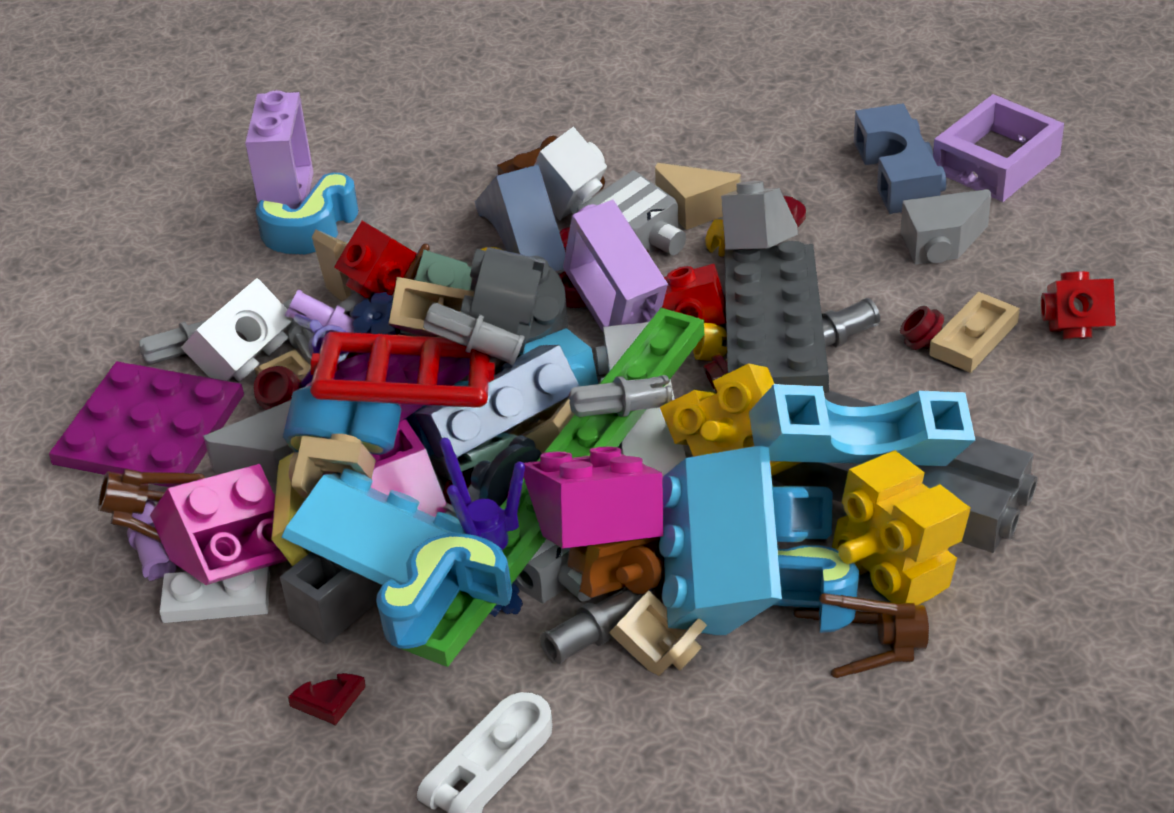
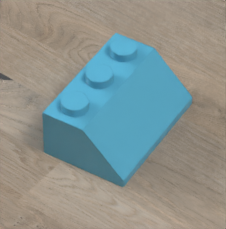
(364, 527)
(719, 540)

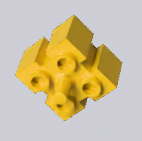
(721, 420)
(899, 529)

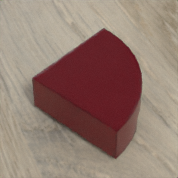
(328, 698)

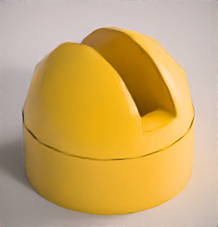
(715, 237)
(710, 343)

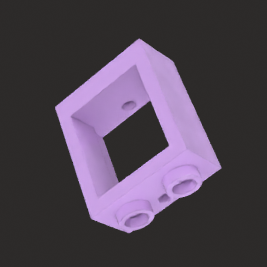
(279, 149)
(1003, 176)
(612, 267)

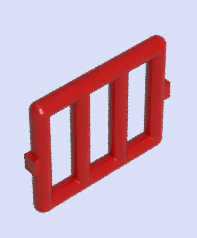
(376, 388)

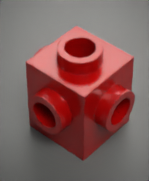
(373, 261)
(696, 293)
(1094, 300)

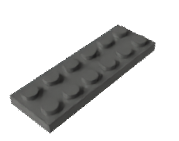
(776, 313)

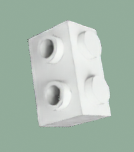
(570, 172)

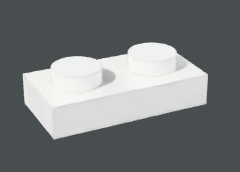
(189, 599)

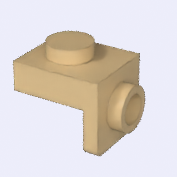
(327, 456)
(648, 638)

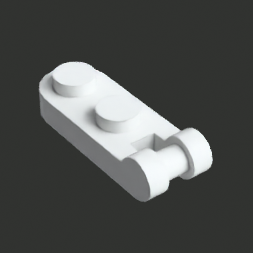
(489, 755)

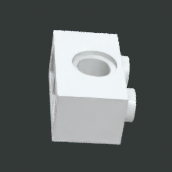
(255, 315)

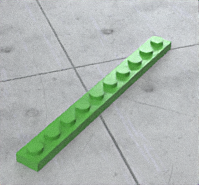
(655, 352)

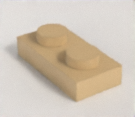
(974, 332)

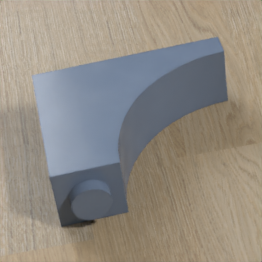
(523, 215)

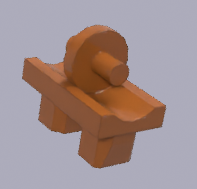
(617, 565)

